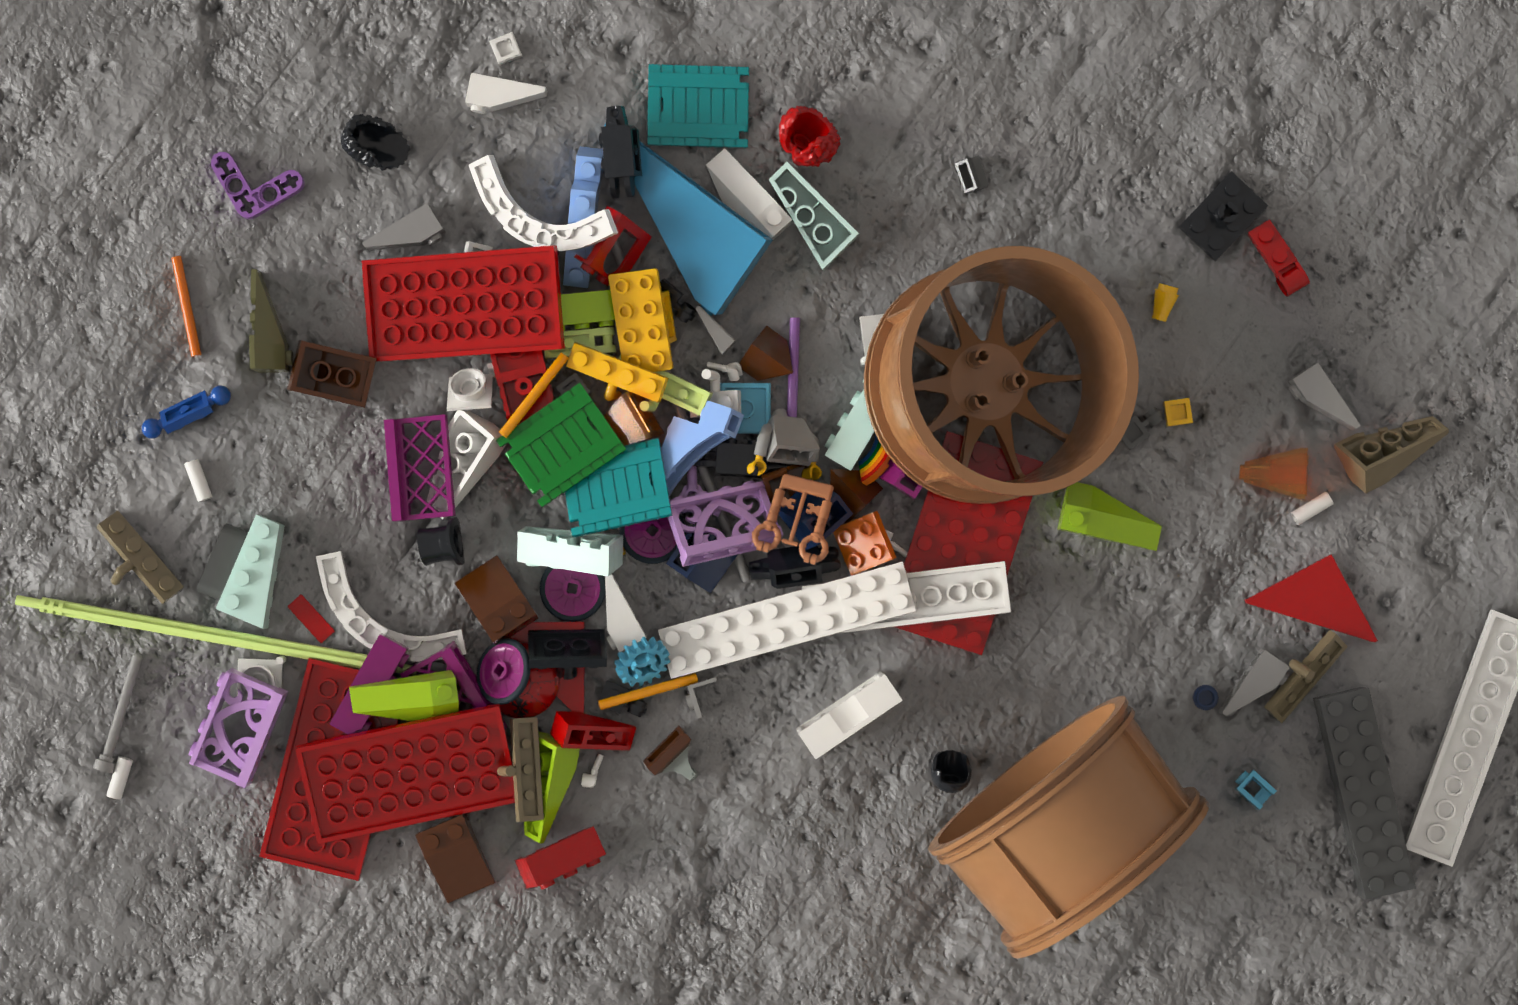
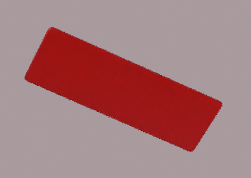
(311, 618)

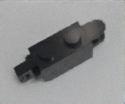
(620, 151)
(734, 458)
(788, 568)

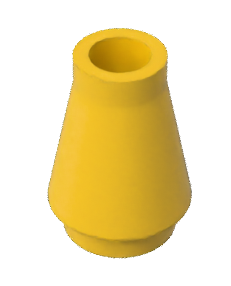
(1164, 300)

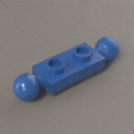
(186, 412)

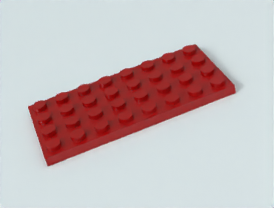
(463, 304)
(966, 535)
(406, 773)
(290, 828)

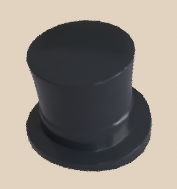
(441, 543)

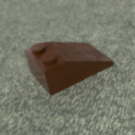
(331, 373)
(496, 600)
(455, 857)

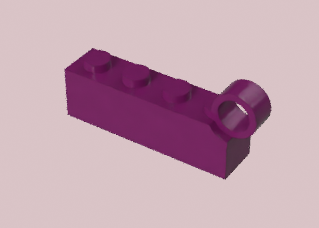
(378, 666)

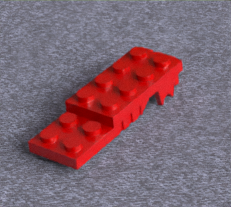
(517, 376)

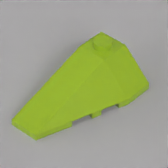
(1101, 516)
(408, 697)
(557, 771)

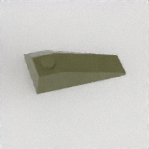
(268, 345)

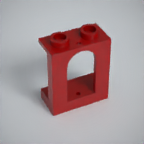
(595, 260)

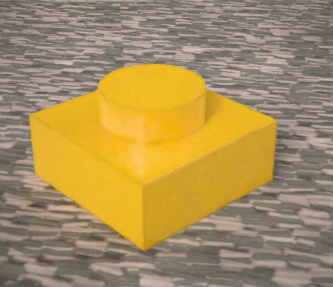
(1177, 412)

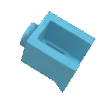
(1261, 796)

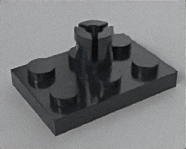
(1223, 216)
(567, 650)

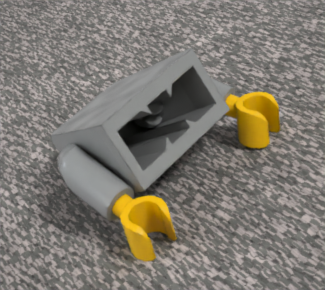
(788, 442)

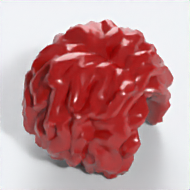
(808, 136)

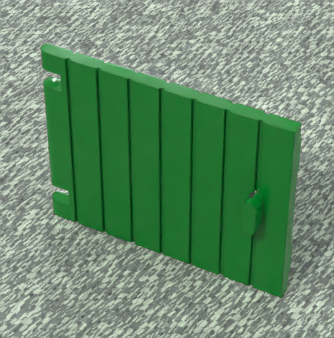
(560, 445)

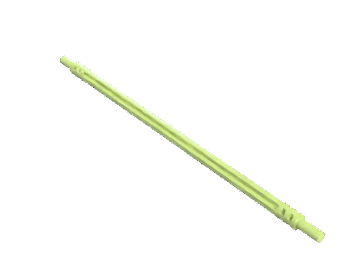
(196, 631)

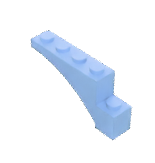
(583, 203)
(690, 441)

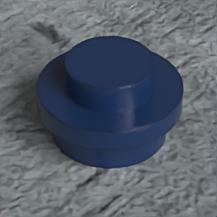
(1205, 697)

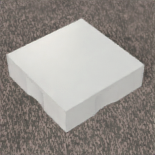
(848, 714)

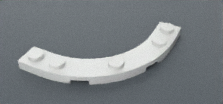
(528, 228)
(362, 625)

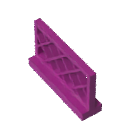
(399, 474)
(461, 669)

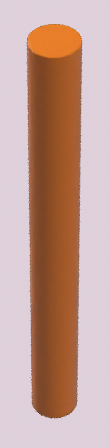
(186, 306)

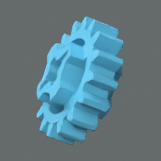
(642, 661)

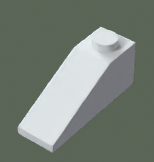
(494, 93)
(621, 620)

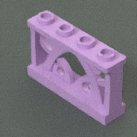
(723, 499)
(269, 712)

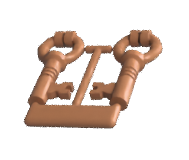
(806, 487)

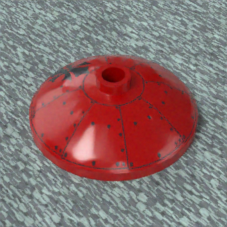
(537, 695)

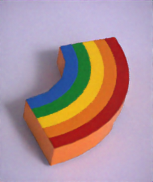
(874, 463)

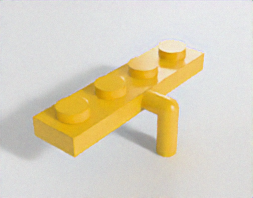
(616, 373)

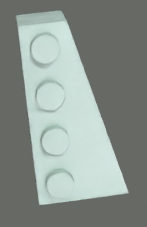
(816, 220)
(853, 435)
(559, 550)
(253, 576)

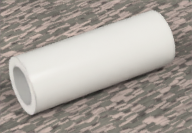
(198, 480)
(1312, 508)
(119, 777)

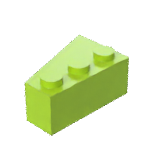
(587, 308)

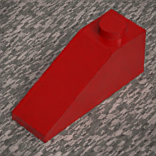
(587, 731)

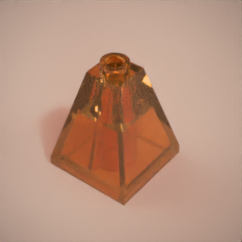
(630, 421)
(1279, 473)

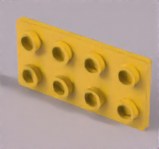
(643, 319)

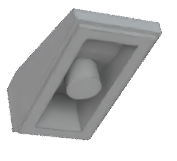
(719, 335)

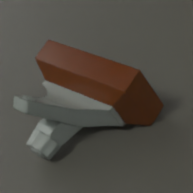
(672, 756)

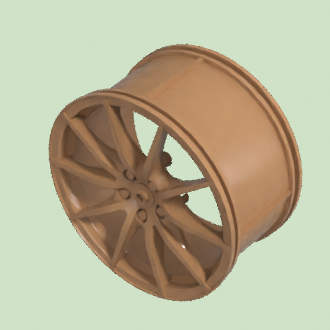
(989, 379)
(1070, 828)

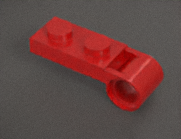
(1279, 258)

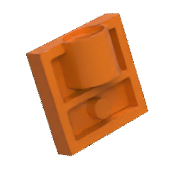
(864, 543)

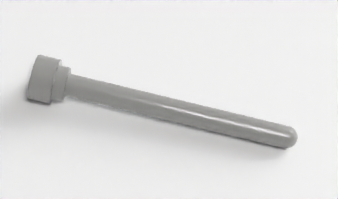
(106, 760)

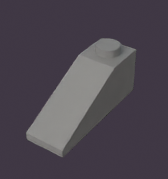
(412, 230)
(1319, 393)
(1259, 678)

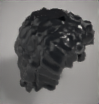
(374, 142)

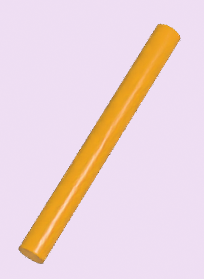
(533, 395)
(647, 691)

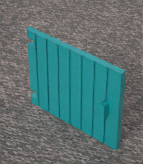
(698, 106)
(621, 491)

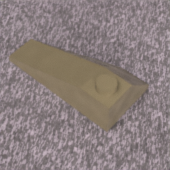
(1380, 456)

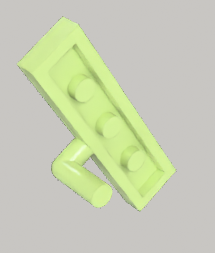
(680, 393)

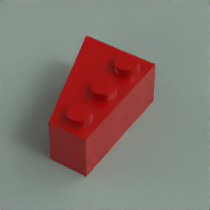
(561, 858)

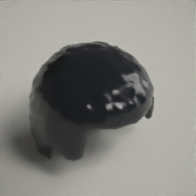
(951, 771)

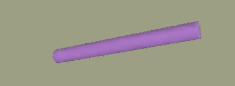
(793, 378)

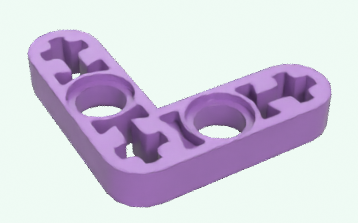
(257, 195)

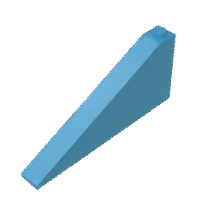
(703, 234)

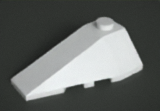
(746, 195)
(472, 454)

